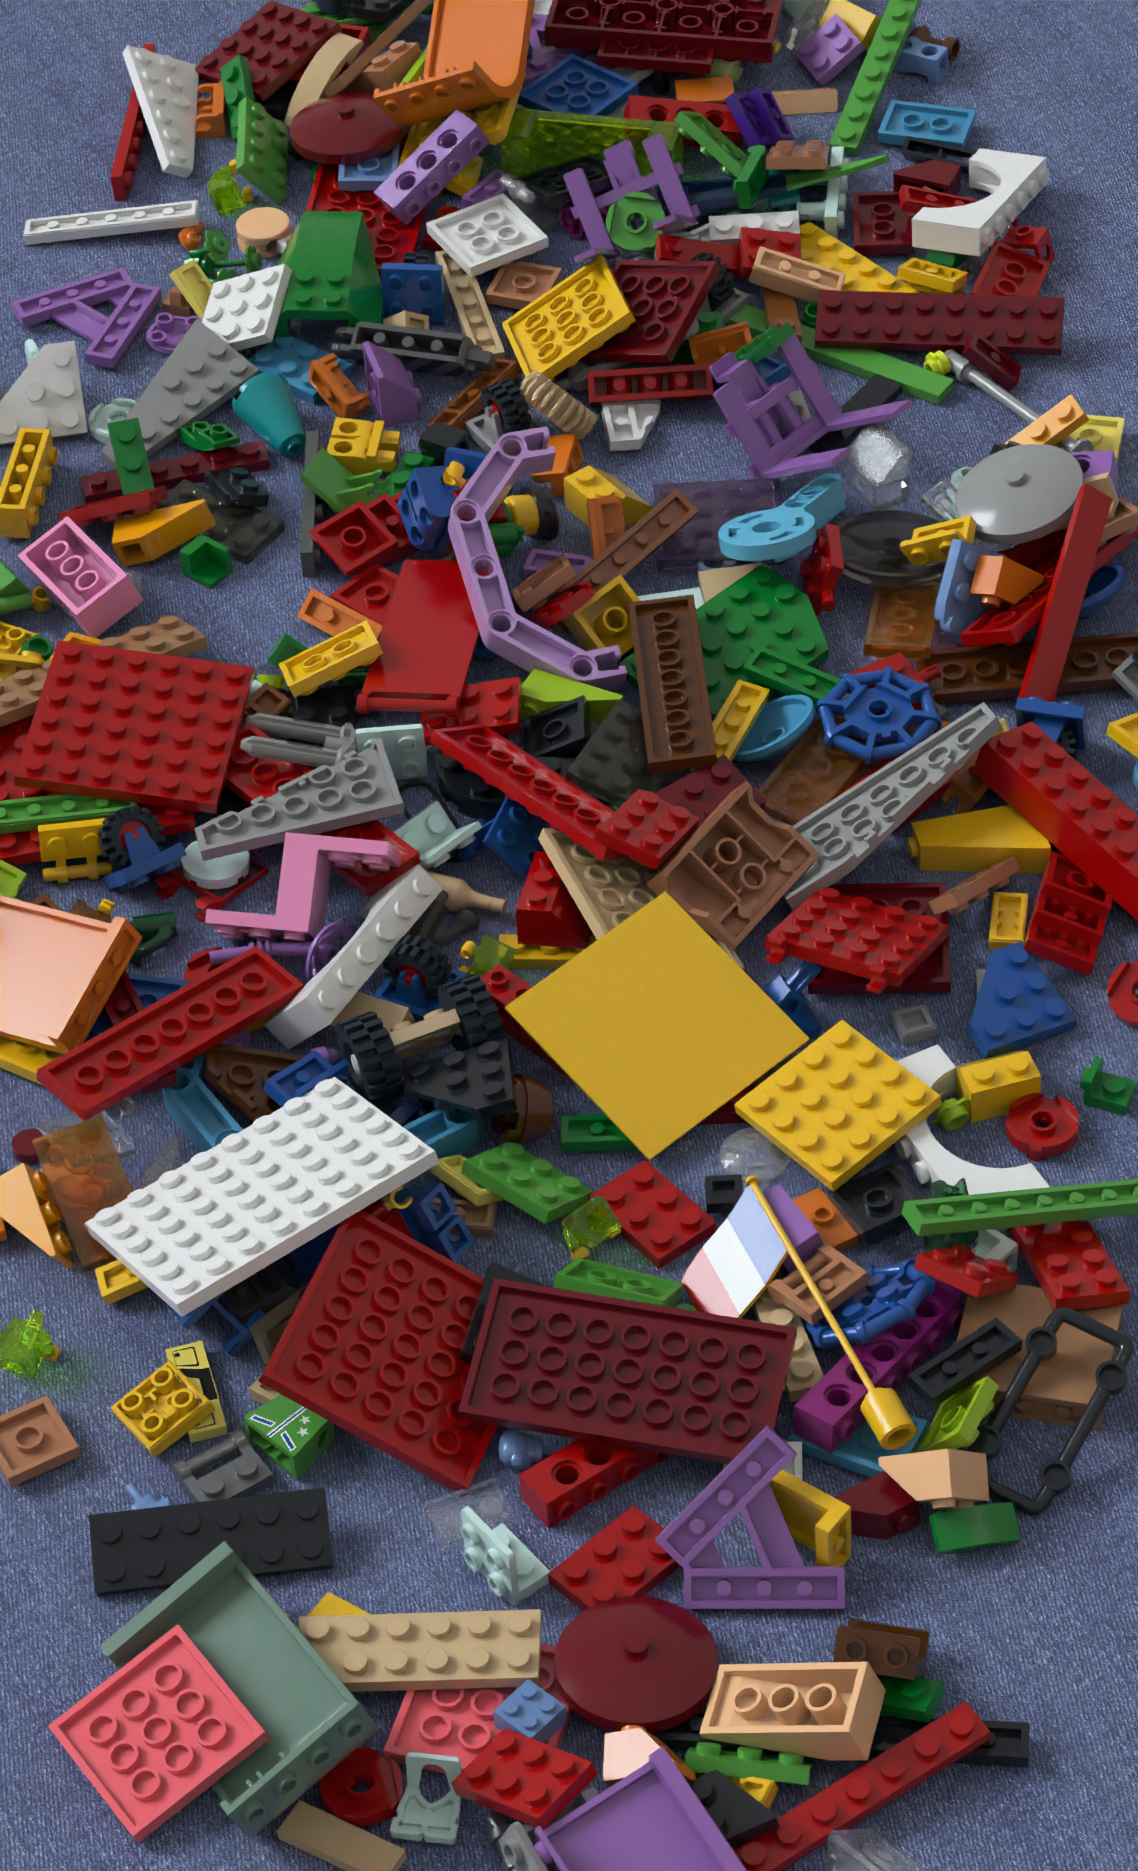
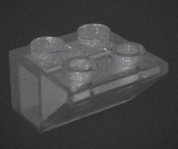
(879, 467)

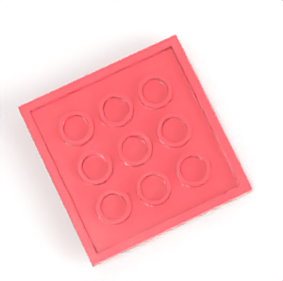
(460, 1719)
(158, 1733)

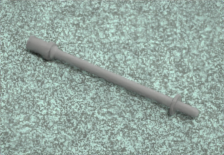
(968, 373)

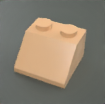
(941, 1476)

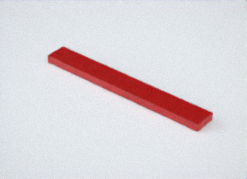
(1066, 594)

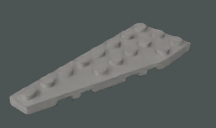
(872, 809)

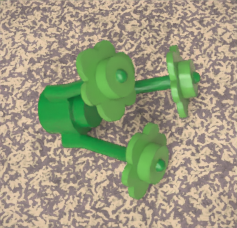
(217, 248)

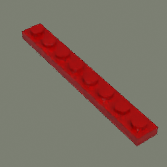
(129, 145)
(866, 1790)

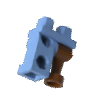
(927, 54)

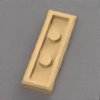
(338, 1841)

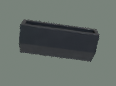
(909, 152)

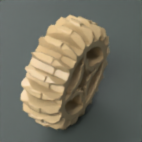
(557, 405)

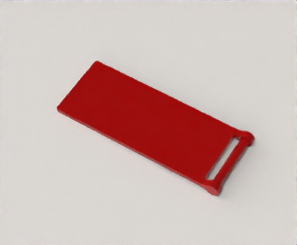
(424, 642)

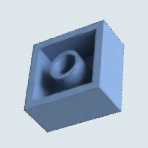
(530, 1712)

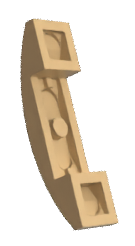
(322, 72)

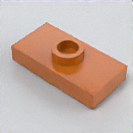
(827, 1220)

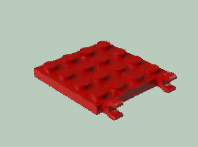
(856, 938)

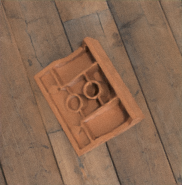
(734, 867)

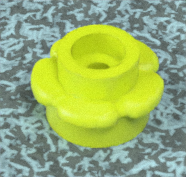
(937, 363)

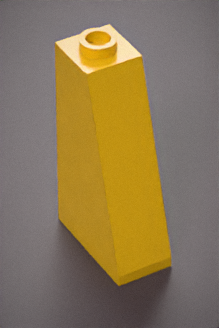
(977, 841)

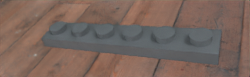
(311, 512)

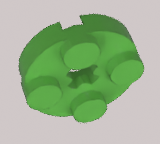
(626, 210)

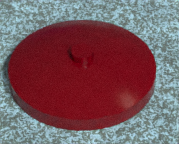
(344, 129)
(636, 1664)

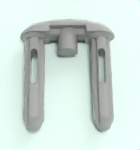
(336, 739)

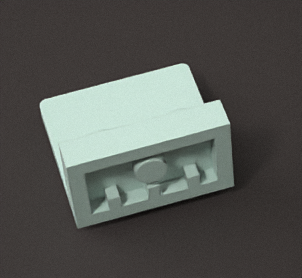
(403, 747)
(435, 835)
(501, 1558)

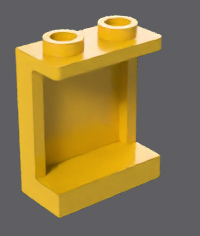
(814, 1518)

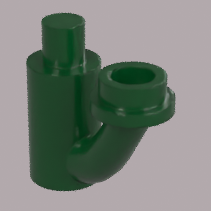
(156, 927)

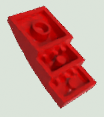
(365, 535)
(1067, 916)

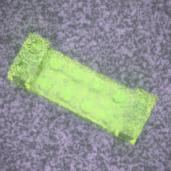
(556, 137)

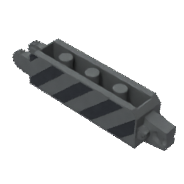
(417, 348)

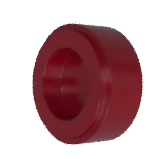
(23, 1147)

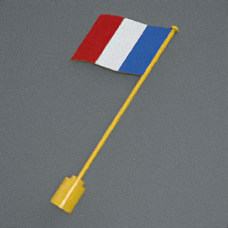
(740, 1265)

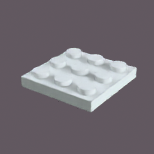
(487, 235)
(247, 306)

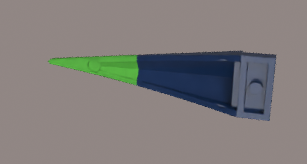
(717, 194)

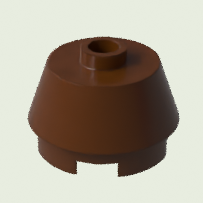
(533, 1113)

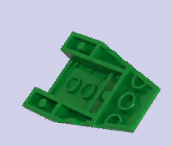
(331, 271)

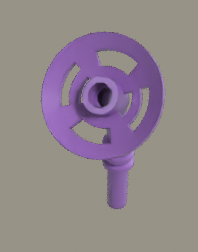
(316, 951)

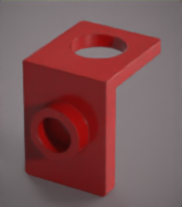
(1031, 238)

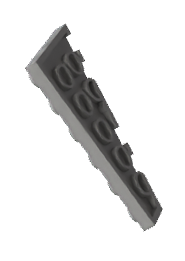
(187, 388)

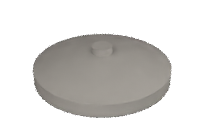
(1020, 493)

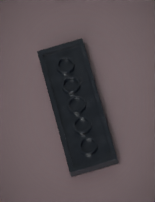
(163, 1543)

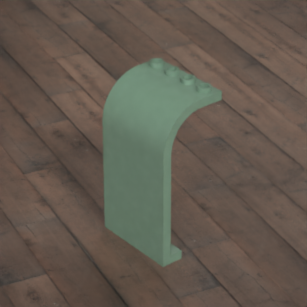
(270, 1670)

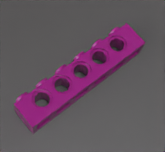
(833, 1405)

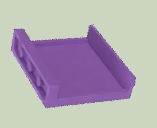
(639, 1825)

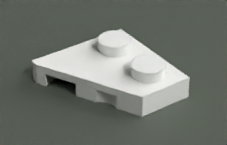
(629, 422)

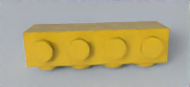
(26, 481)

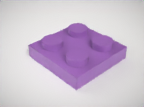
(829, 50)

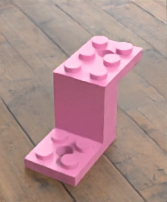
(304, 887)

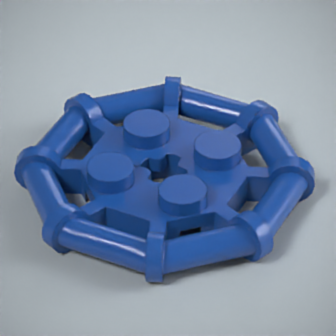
(878, 728)
(882, 1303)

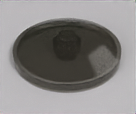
(873, 549)

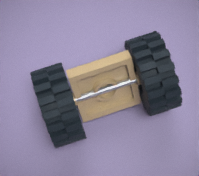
(374, 1055)

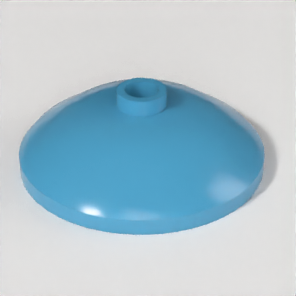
(777, 728)

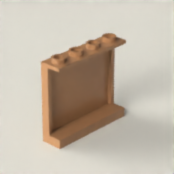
(1064, 1382)

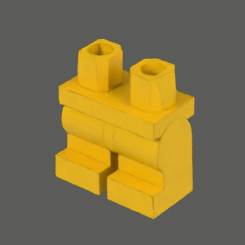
(364, 445)

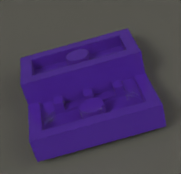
(759, 117)

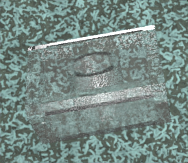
(866, 1851)

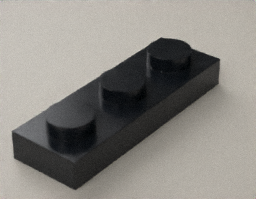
(964, 1362)

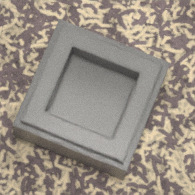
(913, 1024)

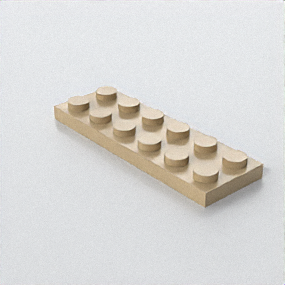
(429, 1649)

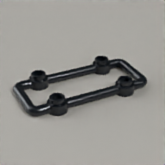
(1042, 1346)

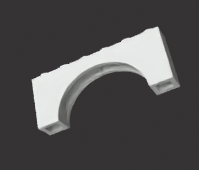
(973, 227)
(387, 920)
(932, 1160)

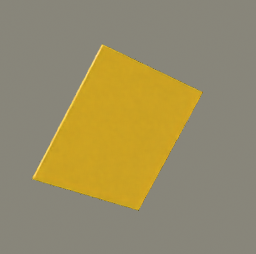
(657, 1025)

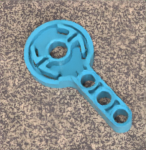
(787, 528)

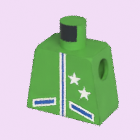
(289, 1434)

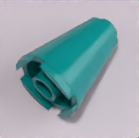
(271, 412)

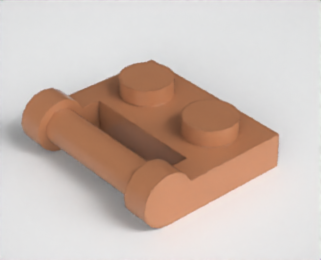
(832, 1274)

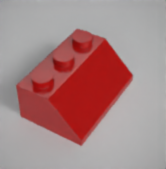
(547, 911)

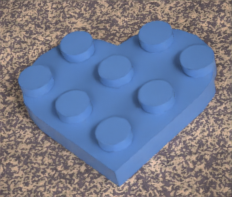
(955, 604)

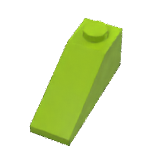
(548, 690)

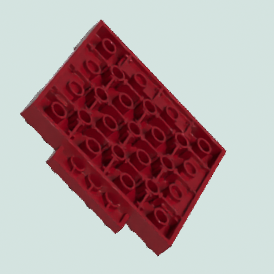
(667, 32)

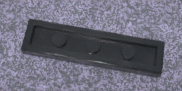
(874, 393)

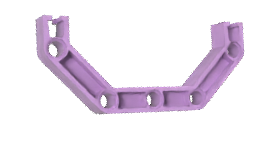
(489, 596)

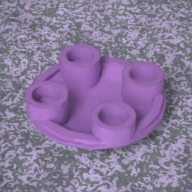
(168, 331)

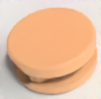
(262, 229)

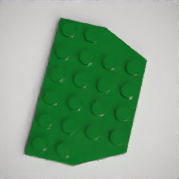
(750, 613)

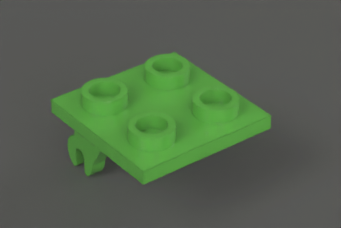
(338, 485)

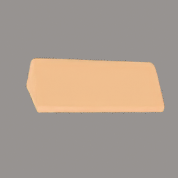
(807, 101)
(793, 275)

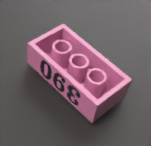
(80, 577)

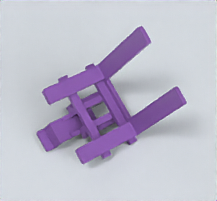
(626, 179)
(756, 408)

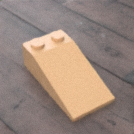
(796, 1708)

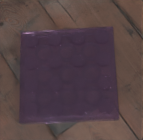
(717, 505)

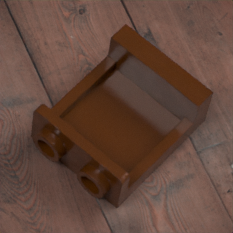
(886, 1647)

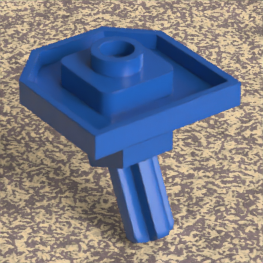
(790, 999)

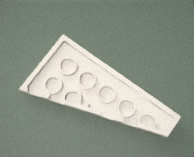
(169, 105)

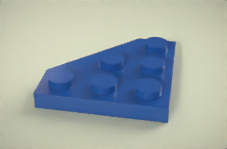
(1016, 1004)

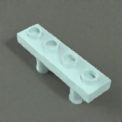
(833, 207)

